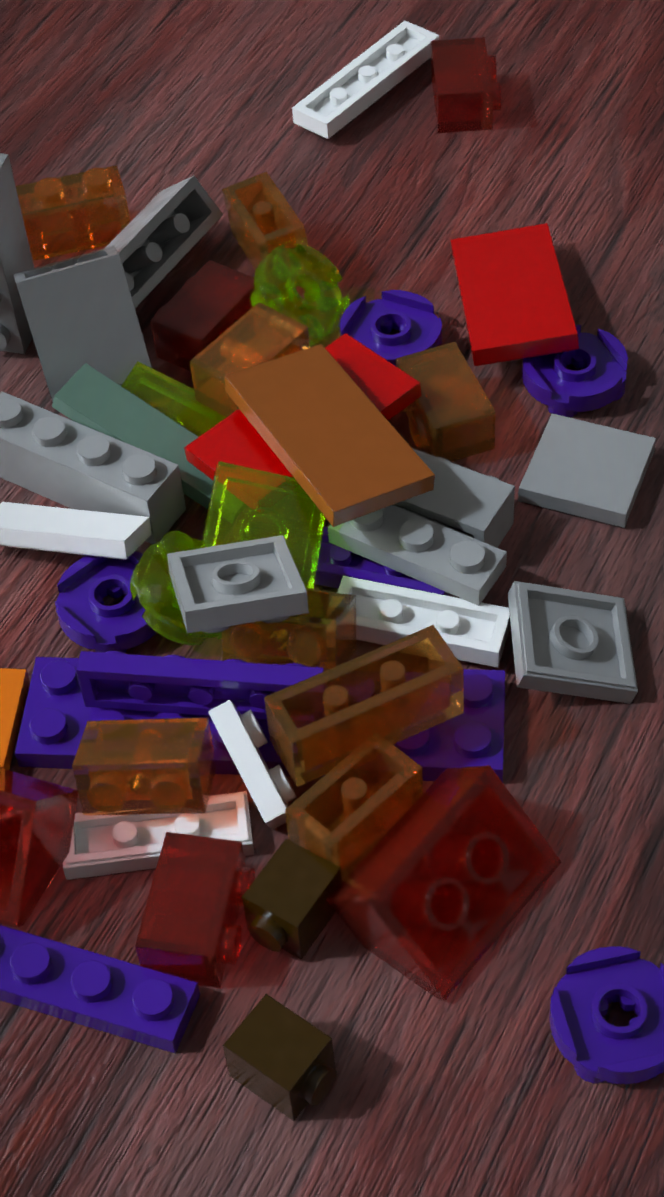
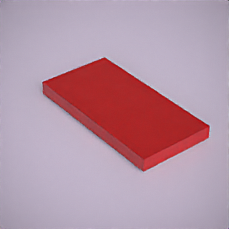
(513, 295)
(239, 443)

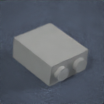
(82, 315)

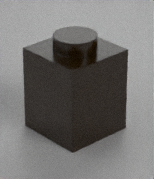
(288, 899)
(281, 1058)

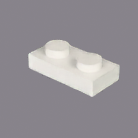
(242, 739)

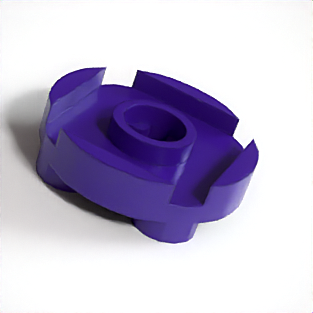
(396, 310)
(583, 390)
(82, 607)
(581, 1001)

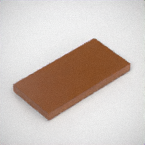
(329, 434)

